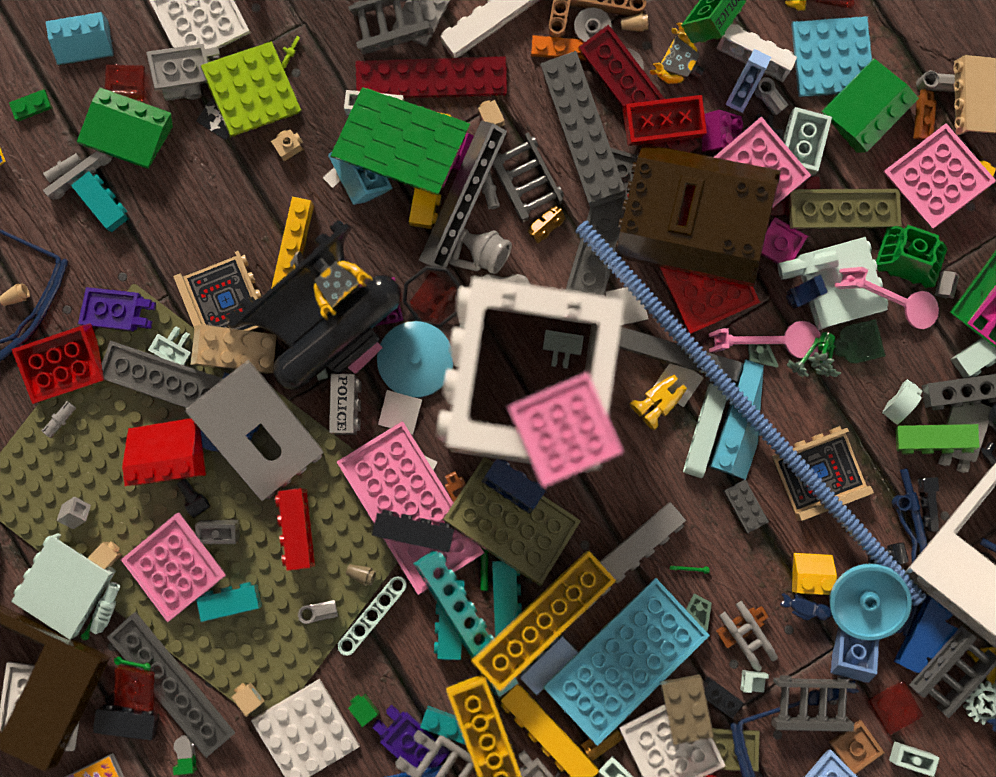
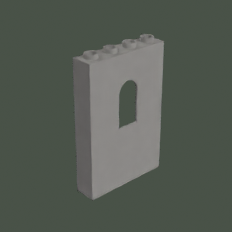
(238, 407)

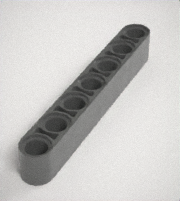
(671, 352)

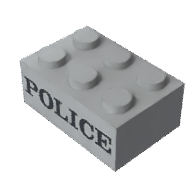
(345, 404)

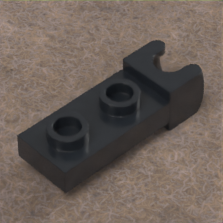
(928, 502)

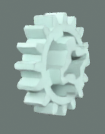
(978, 705)

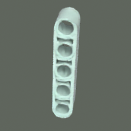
(705, 432)
(369, 624)

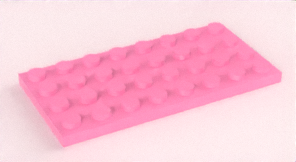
(397, 478)

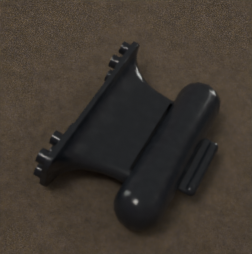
(294, 315)

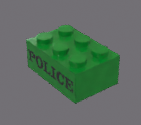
(711, 19)

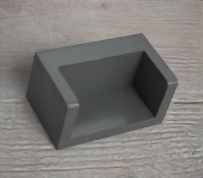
(218, 531)

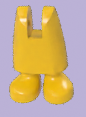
(661, 399)

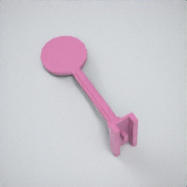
(920, 308)
(797, 339)

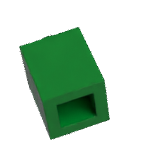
(363, 709)

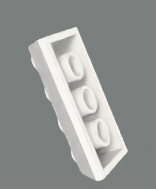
(741, 45)

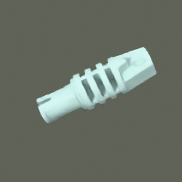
(104, 608)

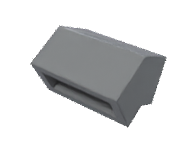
(947, 284)

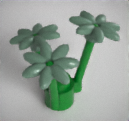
(825, 344)

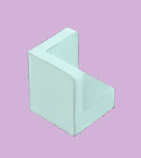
(753, 681)

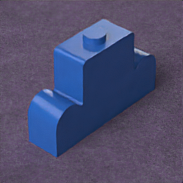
(926, 635)

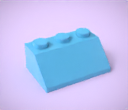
(80, 38)
(360, 183)

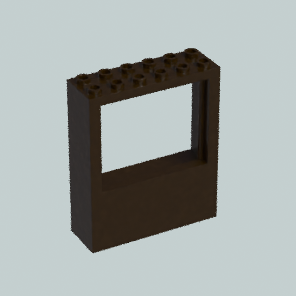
(53, 694)

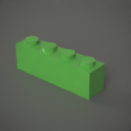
(937, 438)

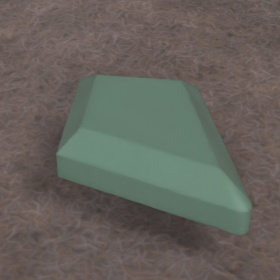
(762, 354)
(700, 610)

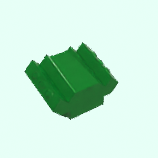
(912, 255)

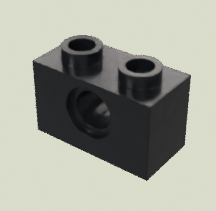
(721, 697)

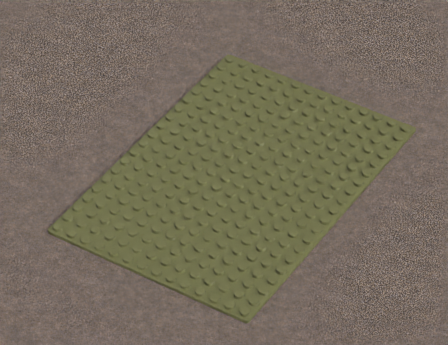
(86, 463)

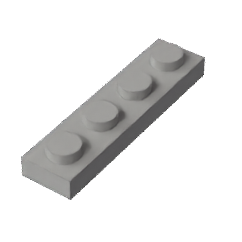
(58, 188)

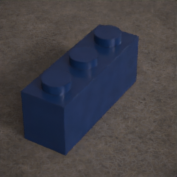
(513, 485)

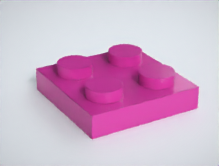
(781, 242)

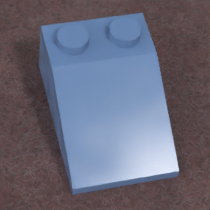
(854, 657)

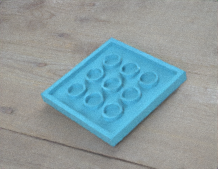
(829, 53)

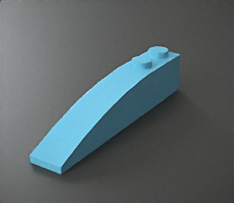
(737, 438)

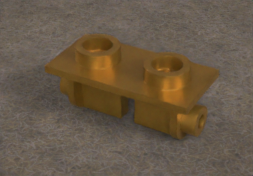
(553, 218)
(594, 751)

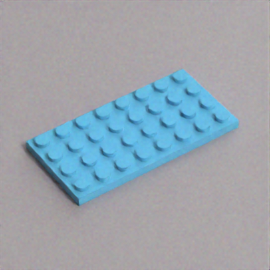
(626, 661)

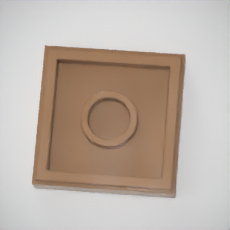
(856, 747)

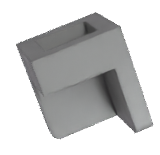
(73, 513)

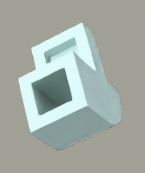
(903, 402)

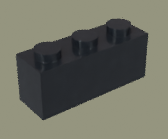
(125, 722)

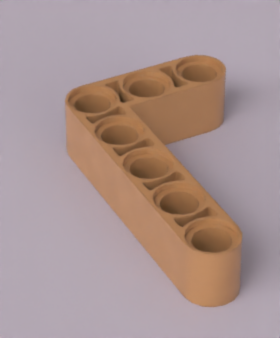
(609, 6)

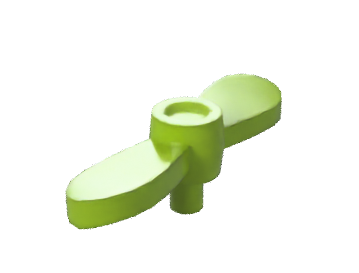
(290, 52)

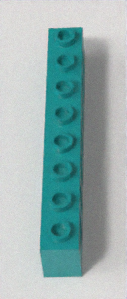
(426, 567)

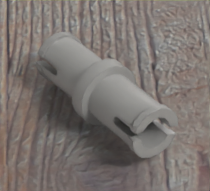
(62, 168)
(489, 191)
(58, 419)

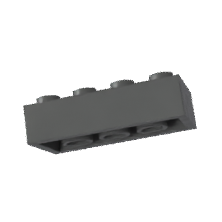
(745, 506)

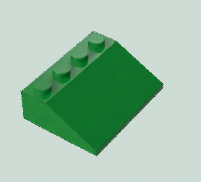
(869, 106)
(125, 128)

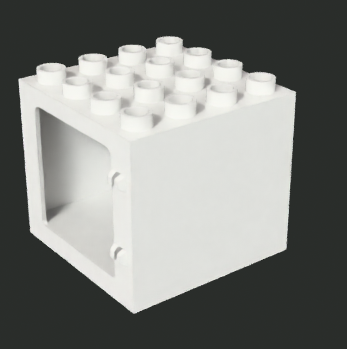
(504, 443)

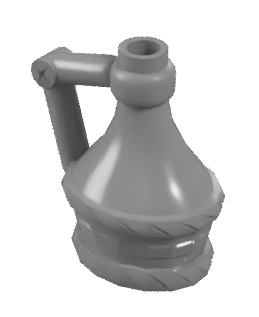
(487, 250)

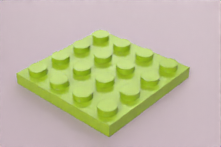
(250, 89)

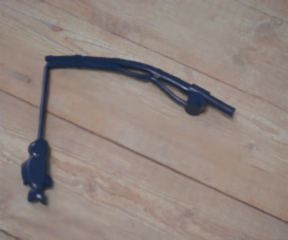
(43, 304)
(807, 609)
(737, 729)

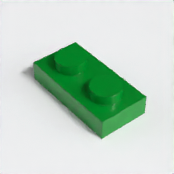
(30, 105)

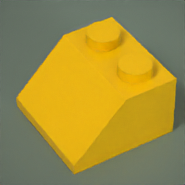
(813, 573)

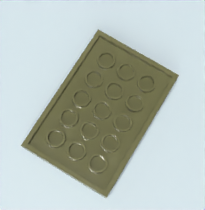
(508, 532)

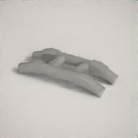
(738, 633)

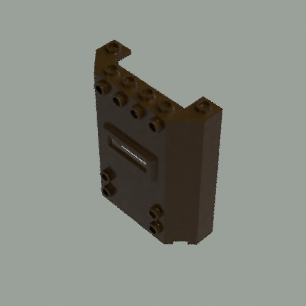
(724, 218)

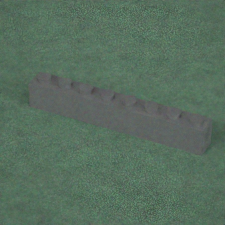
(463, 195)

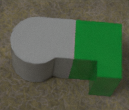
(186, 756)

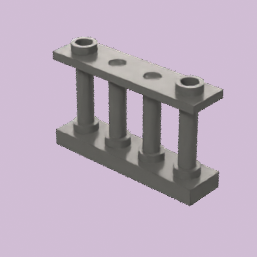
(386, 38)
(515, 193)
(943, 661)
(821, 721)

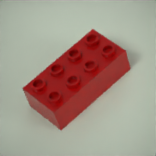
(664, 120)
(296, 529)

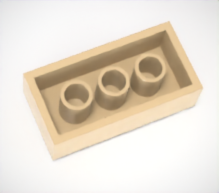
(232, 347)

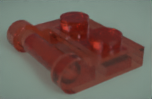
(126, 76)

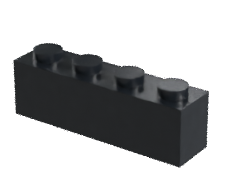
(413, 532)

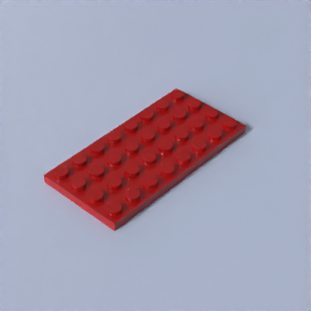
(702, 298)

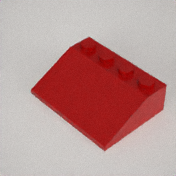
(60, 363)
(163, 453)

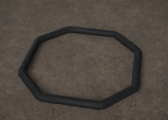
(416, 276)

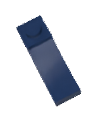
(806, 292)

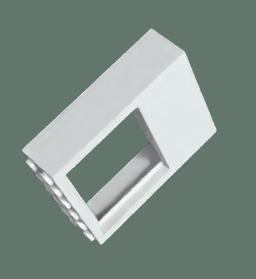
(958, 573)

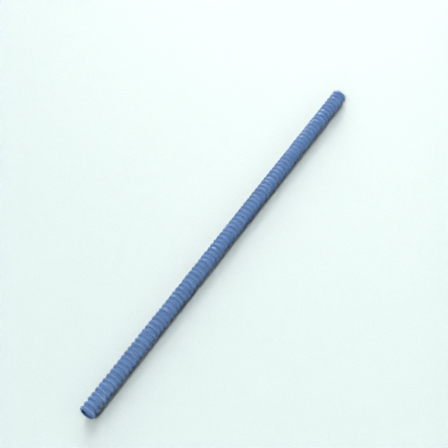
(746, 408)

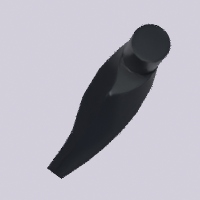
(987, 454)

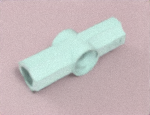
(808, 264)

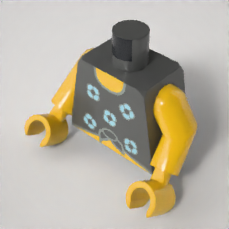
(679, 60)
(336, 283)

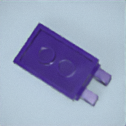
(114, 309)
(400, 738)

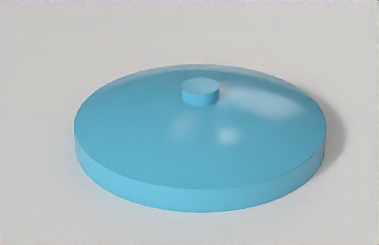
(415, 359)
(870, 602)

